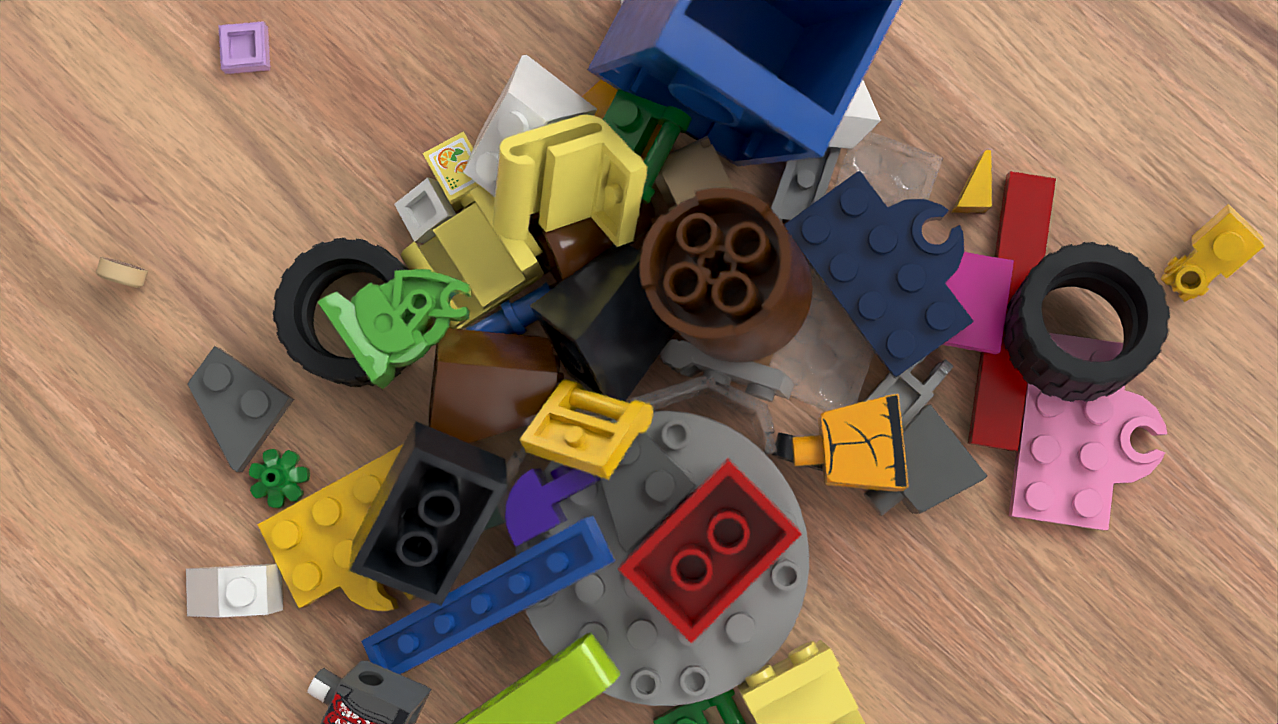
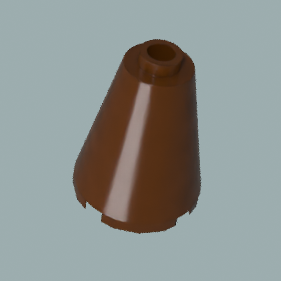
(578, 243)

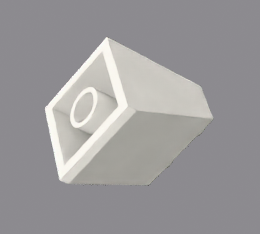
(526, 103)

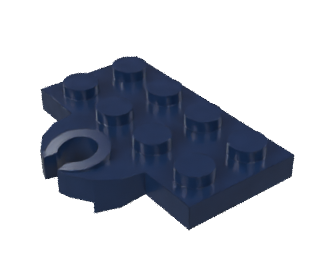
(884, 269)

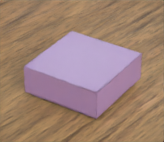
(244, 47)

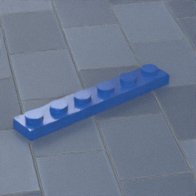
(491, 598)

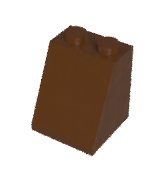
(490, 382)

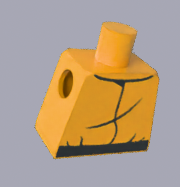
(858, 446)

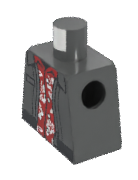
(369, 696)

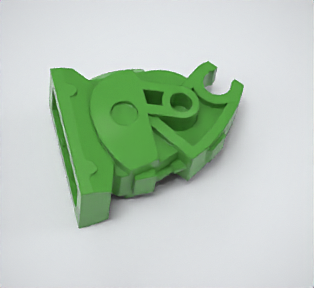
(390, 321)

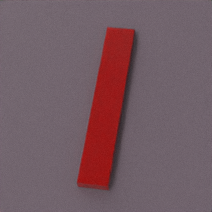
(1021, 238)

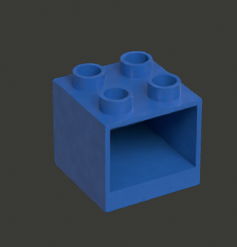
(750, 73)

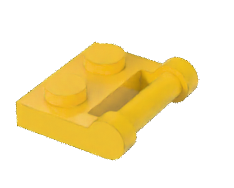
(583, 440)

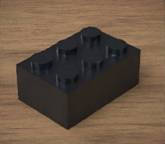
(428, 514)

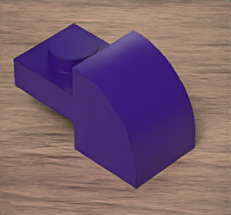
(534, 502)

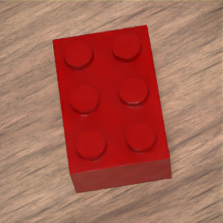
(710, 550)

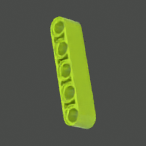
(551, 688)

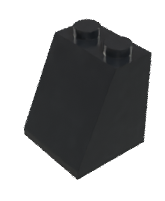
(604, 323)

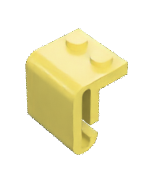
(569, 175)
(478, 255)
(801, 690)

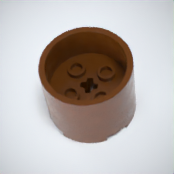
(744, 310)

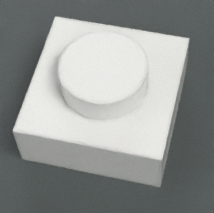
(424, 209)

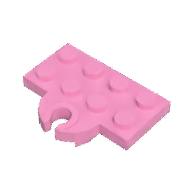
(1080, 448)

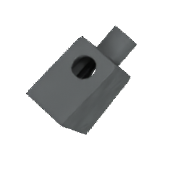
(935, 466)

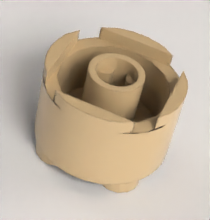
(691, 170)

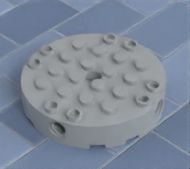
(652, 655)

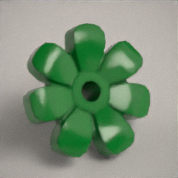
(278, 477)

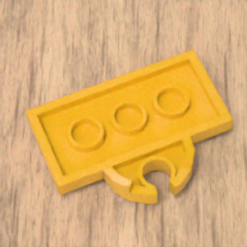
(316, 538)

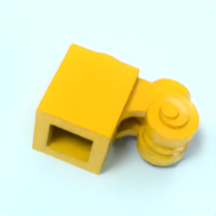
(1220, 247)

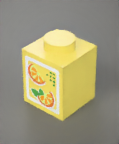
(448, 166)

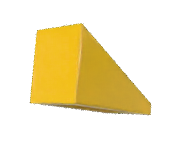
(977, 191)

